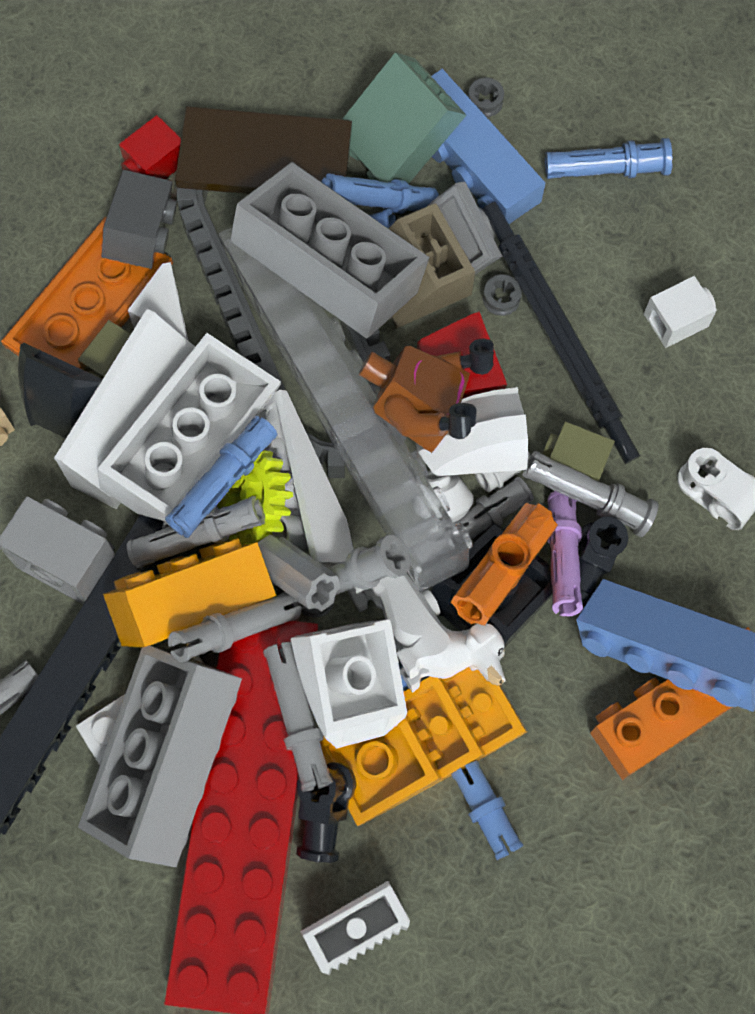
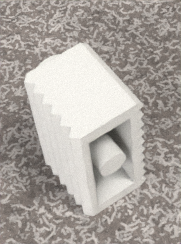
(355, 928)

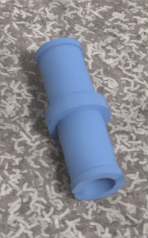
(487, 810)

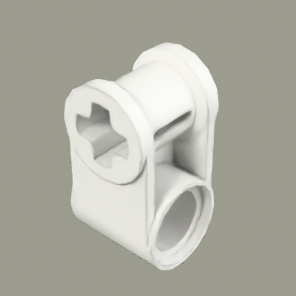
(723, 491)

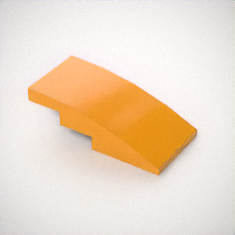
(443, 731)

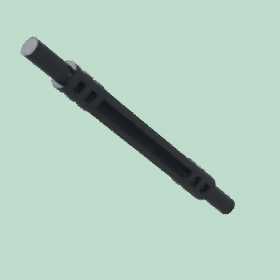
(561, 333)

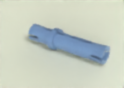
(391, 195)
(235, 460)

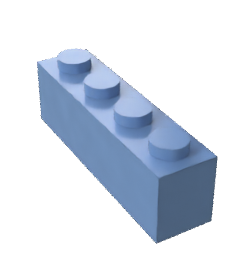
(487, 160)
(671, 643)

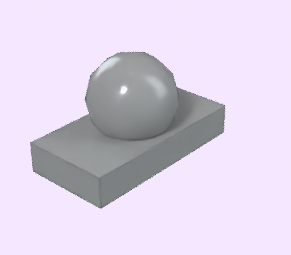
(469, 225)

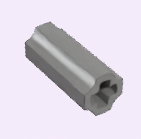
(298, 573)

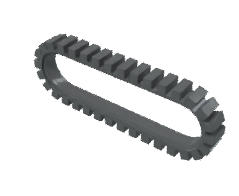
(237, 312)

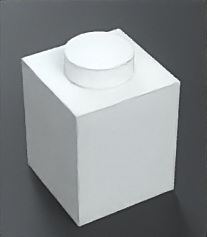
(680, 311)

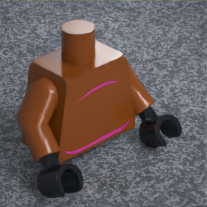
(425, 391)

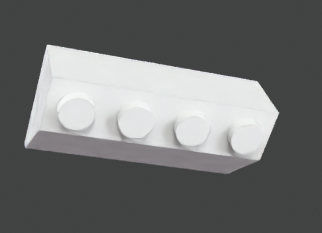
(128, 387)
(185, 428)

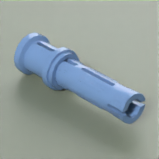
(628, 159)

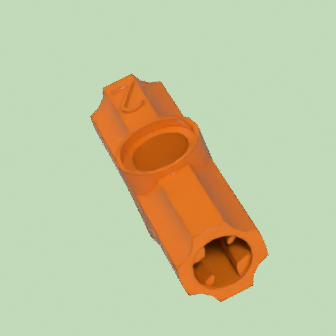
(492, 578)

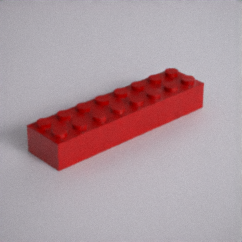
(239, 847)

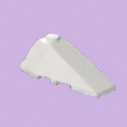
(316, 517)

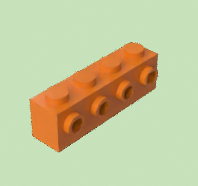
(652, 723)

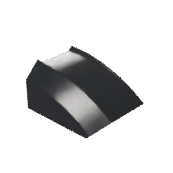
(53, 390)
(519, 605)

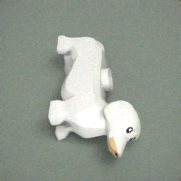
(424, 642)

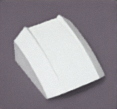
(494, 444)
(352, 680)

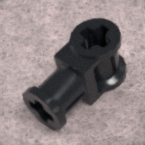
(597, 560)
(322, 812)

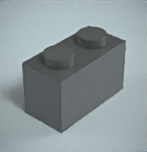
(137, 219)

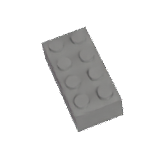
(328, 249)
(159, 756)

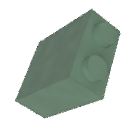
(401, 120)

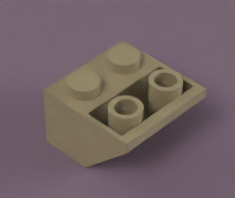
(448, 271)

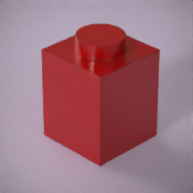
(151, 150)

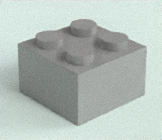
(56, 548)

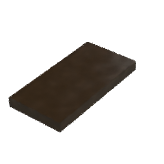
(246, 149)

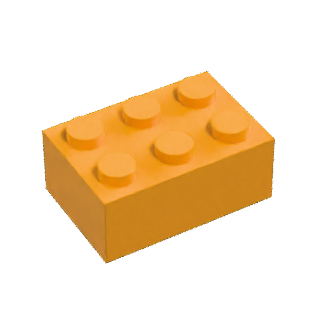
(186, 591)

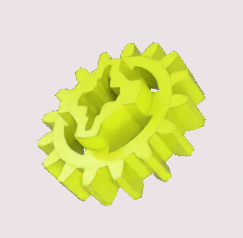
(268, 487)

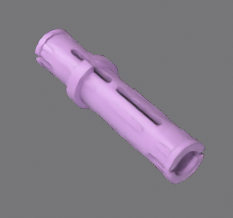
(564, 556)

